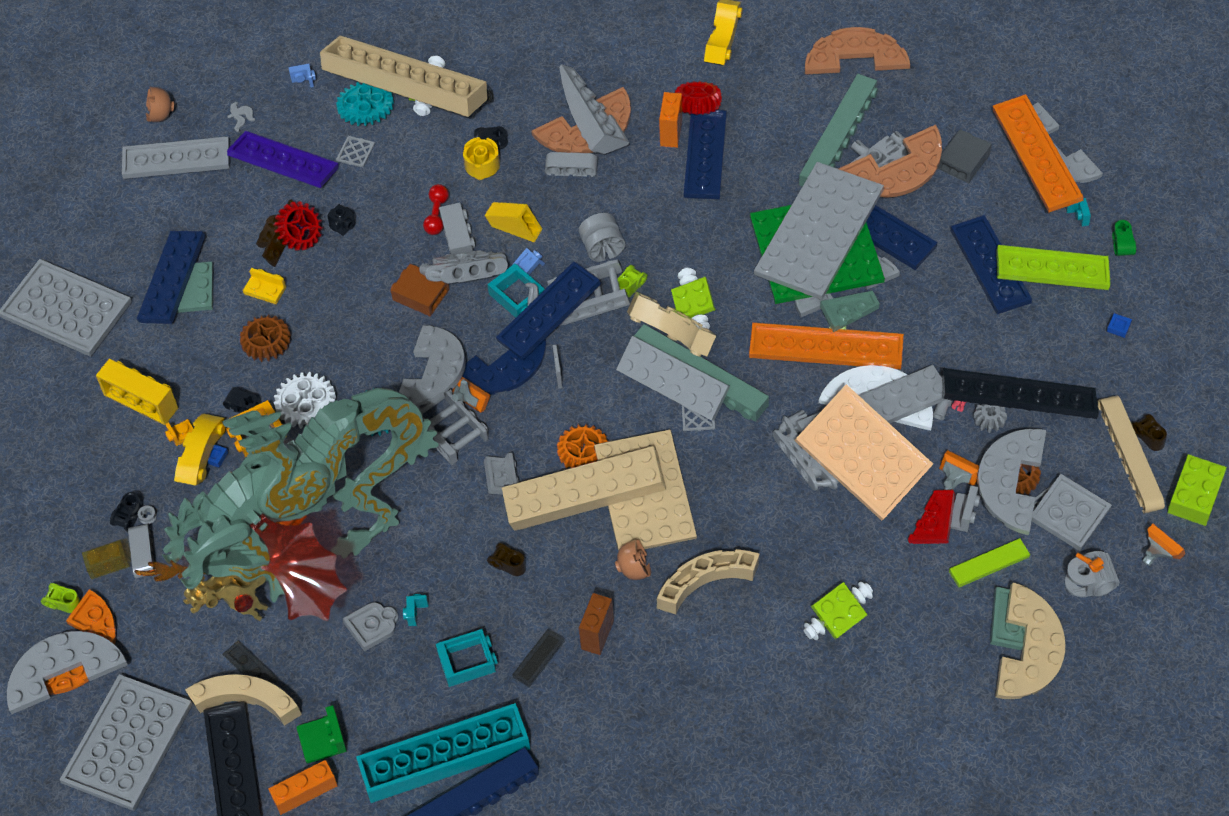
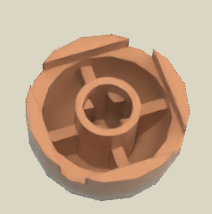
(158, 104)
(632, 561)

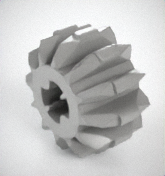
(990, 417)

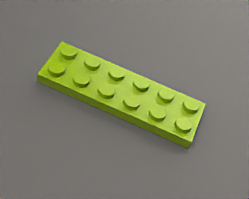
(1053, 267)

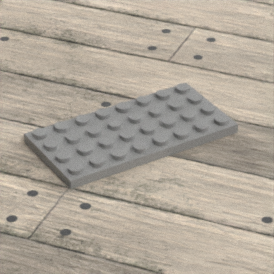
(819, 230)

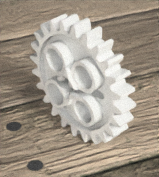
(304, 399)

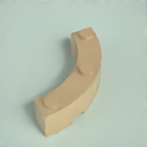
(672, 322)
(705, 569)
(244, 689)

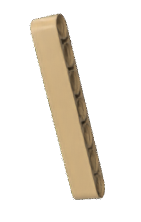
(1131, 452)

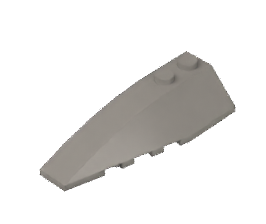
(595, 125)

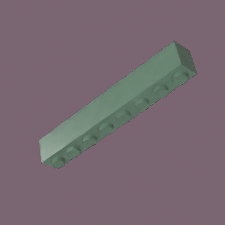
(842, 125)
(740, 396)

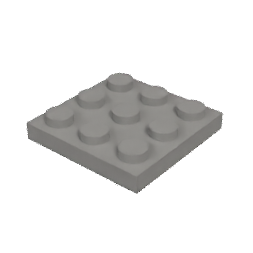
(1070, 512)

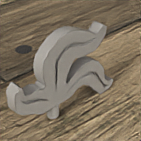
(244, 110)

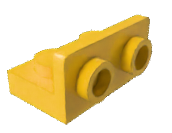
(265, 286)

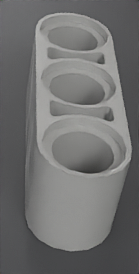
(571, 164)
(140, 548)

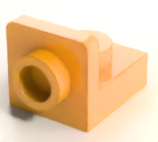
(178, 432)

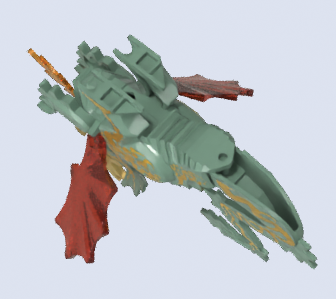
(284, 485)

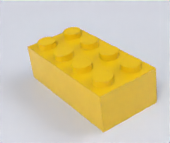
(137, 391)

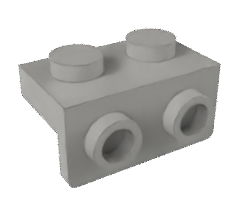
(500, 473)
(963, 509)

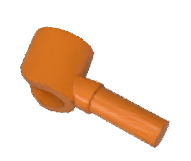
(1095, 565)

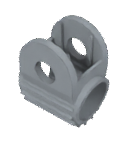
(1095, 583)

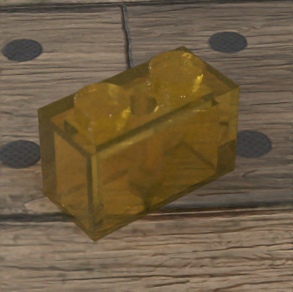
(105, 559)

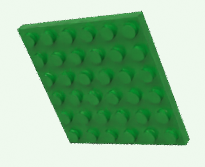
(858, 269)

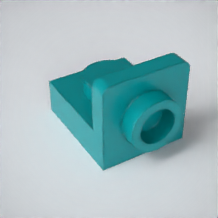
(1082, 212)

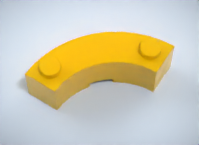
(721, 39)
(198, 446)

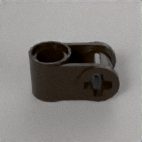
(1150, 432)
(505, 558)

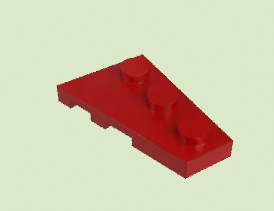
(936, 520)

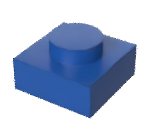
(1119, 325)
(217, 456)

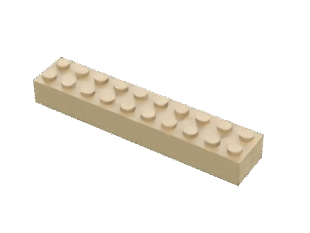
(404, 75)

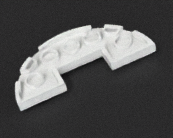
(868, 378)

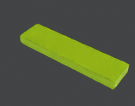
(989, 563)

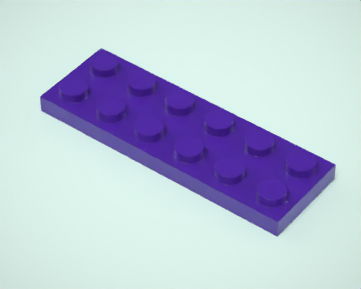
(282, 159)

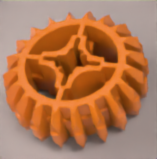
(574, 442)

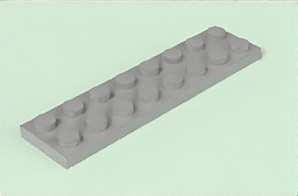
(901, 396)

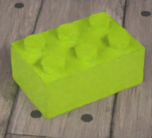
(1197, 490)

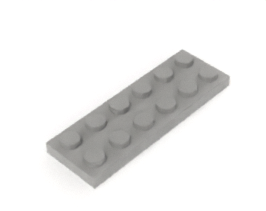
(175, 157)
(673, 378)

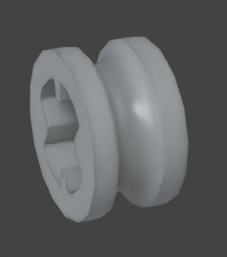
(150, 518)

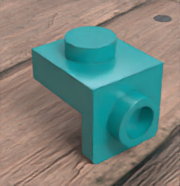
(412, 603)

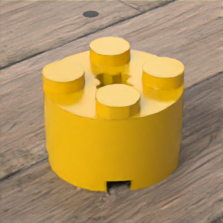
(481, 158)

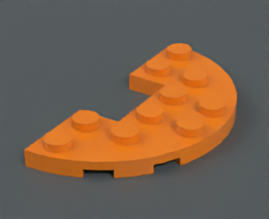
(89, 616)

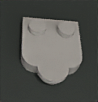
(371, 624)

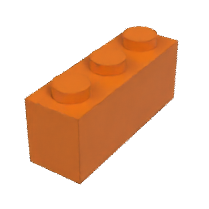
(302, 787)

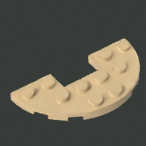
(1042, 645)

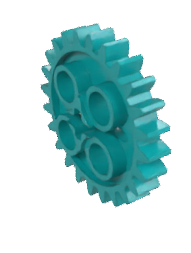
(364, 104)

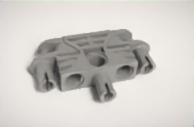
(884, 151)
(465, 266)
(804, 463)

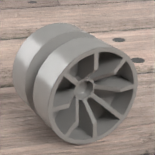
(601, 235)

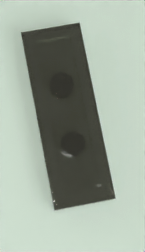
(538, 658)
(247, 663)

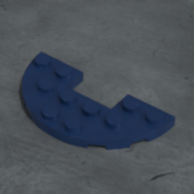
(506, 372)

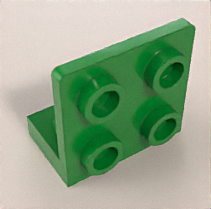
(321, 737)

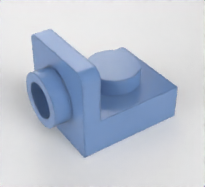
(301, 73)
(529, 260)

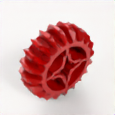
(699, 97)
(295, 240)

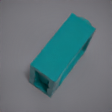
(505, 280)
(462, 642)

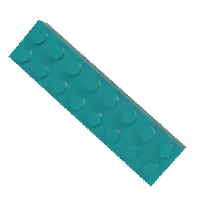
(443, 752)

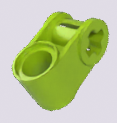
(631, 280)
(60, 597)

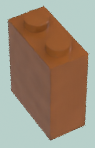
(418, 292)
(596, 624)

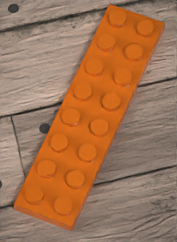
(1037, 153)
(826, 346)

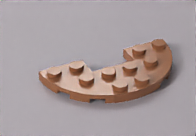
(855, 43)
(562, 138)
(907, 172)

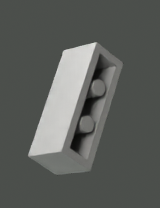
(456, 229)

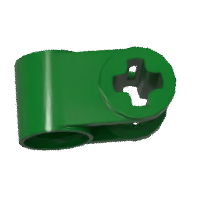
(1123, 239)

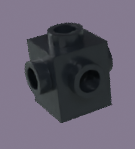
(341, 219)

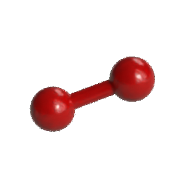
(433, 223)

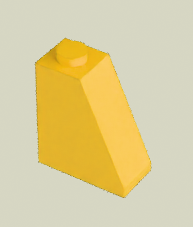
(514, 219)

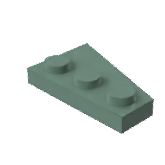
(199, 289)
(849, 308)
(1004, 633)

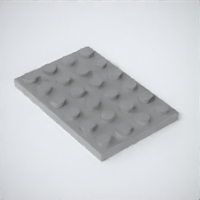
(65, 307)
(126, 742)

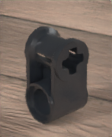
(492, 133)
(239, 400)
(124, 514)

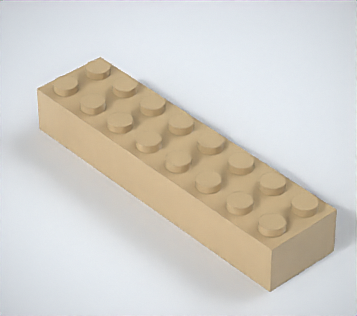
(583, 488)

